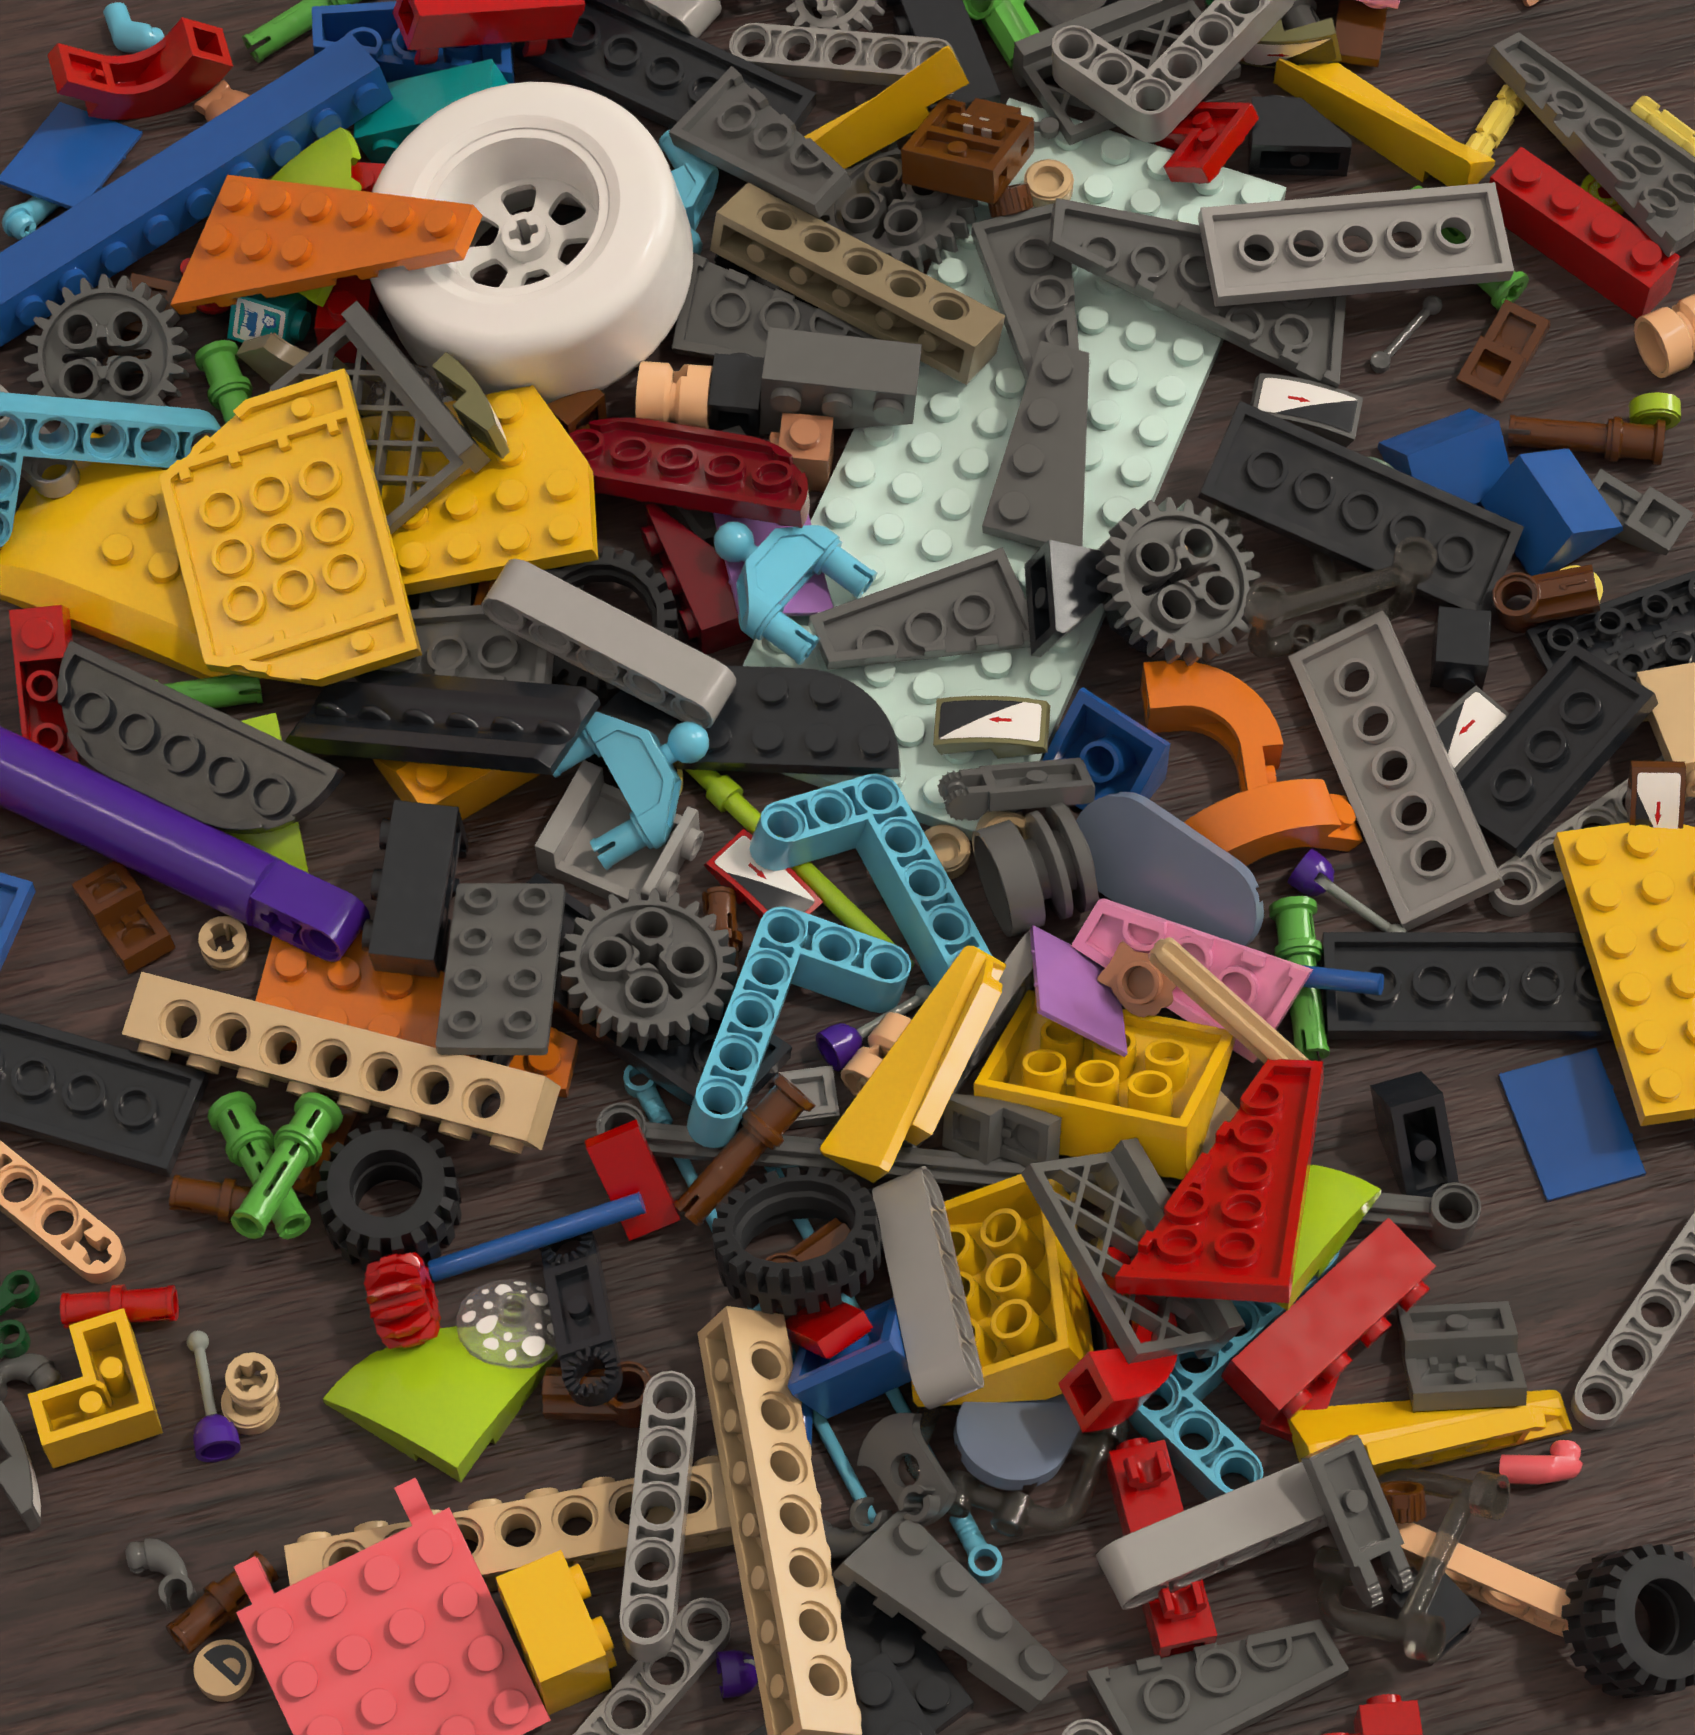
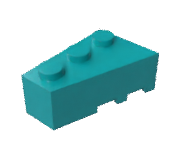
(416, 101)

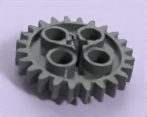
(897, 216)
(109, 313)
(1160, 538)
(648, 969)

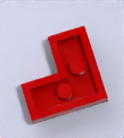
(1207, 140)

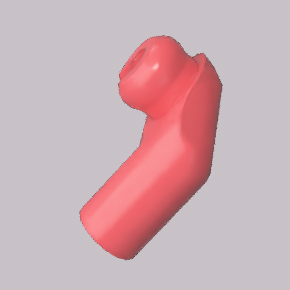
(1542, 1469)

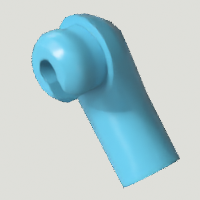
(127, 34)
(25, 217)

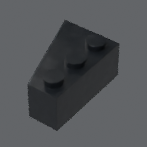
(414, 888)

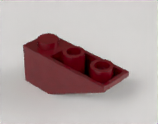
(696, 579)

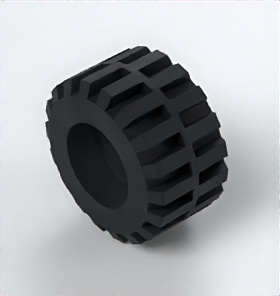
(380, 1158)
(1605, 1625)

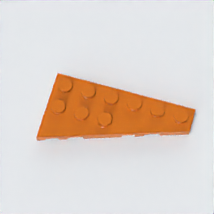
(305, 236)

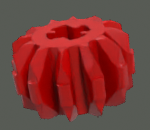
(402, 1300)

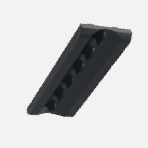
(1630, 632)
(447, 721)

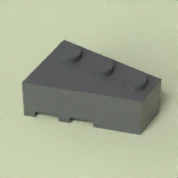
(838, 377)

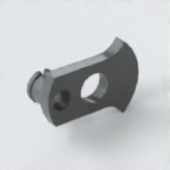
(884, 1450)

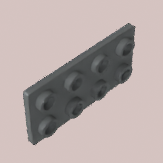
(501, 969)

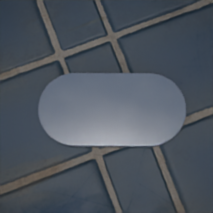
(1169, 868)
(1015, 1440)

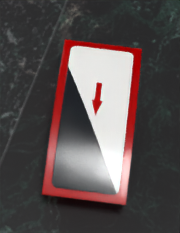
(756, 885)

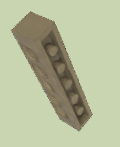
(856, 282)

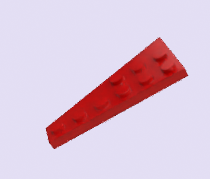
(1240, 1206)

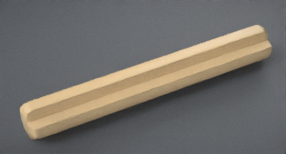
(1221, 1002)

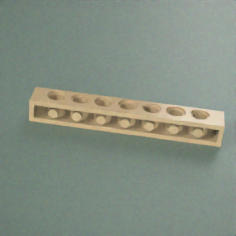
(164, 1005)
(543, 1513)
(777, 1527)

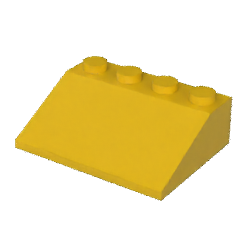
(1153, 1094)
(1018, 1293)

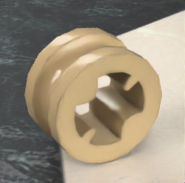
(229, 927)
(247, 1365)

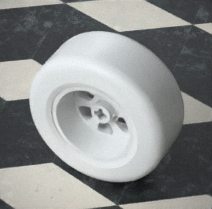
(587, 318)

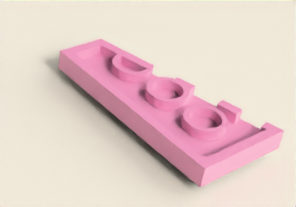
(1256, 977)

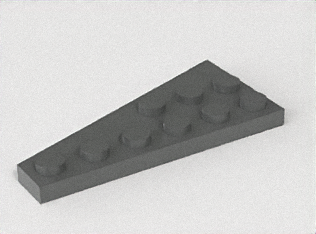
(1624, 153)
(1168, 268)

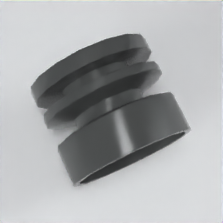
(1047, 866)

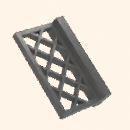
(1120, 26)
(418, 400)
(1137, 1197)

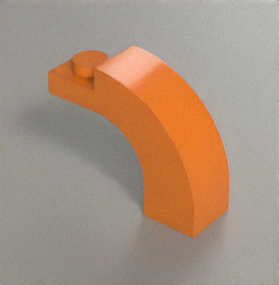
(1218, 706)
(1279, 819)

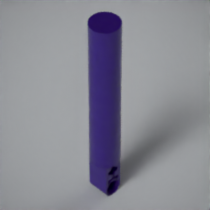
(177, 849)

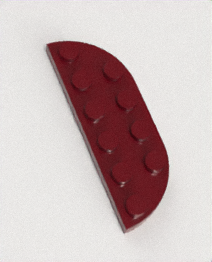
(695, 469)

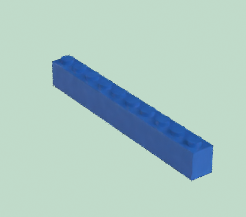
(185, 180)

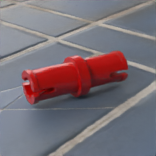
(139, 1304)

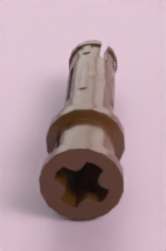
(1614, 439)
(760, 1130)

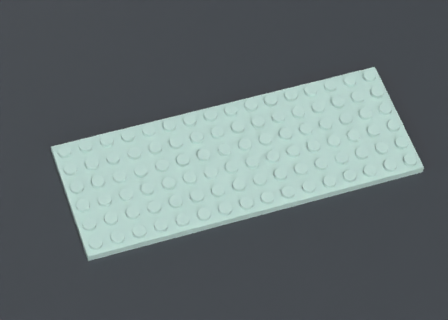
(920, 490)

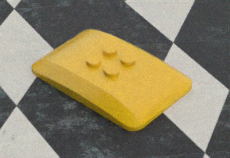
(108, 561)

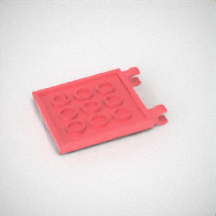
(392, 1639)

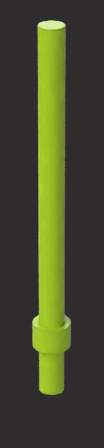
(727, 796)

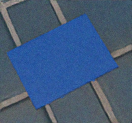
(69, 156)
(1571, 1124)

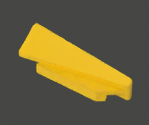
(892, 112)
(1382, 123)
(920, 1069)
(1418, 1439)

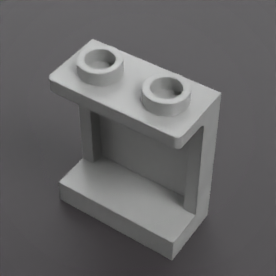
(593, 809)

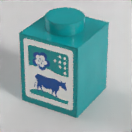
(260, 316)

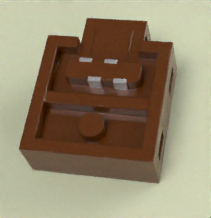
(968, 150)

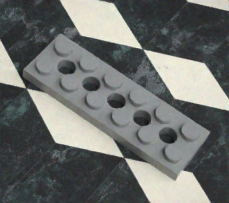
(1336, 269)
(1428, 777)

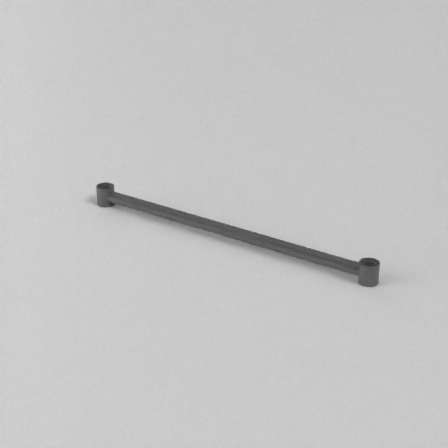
(958, 1169)

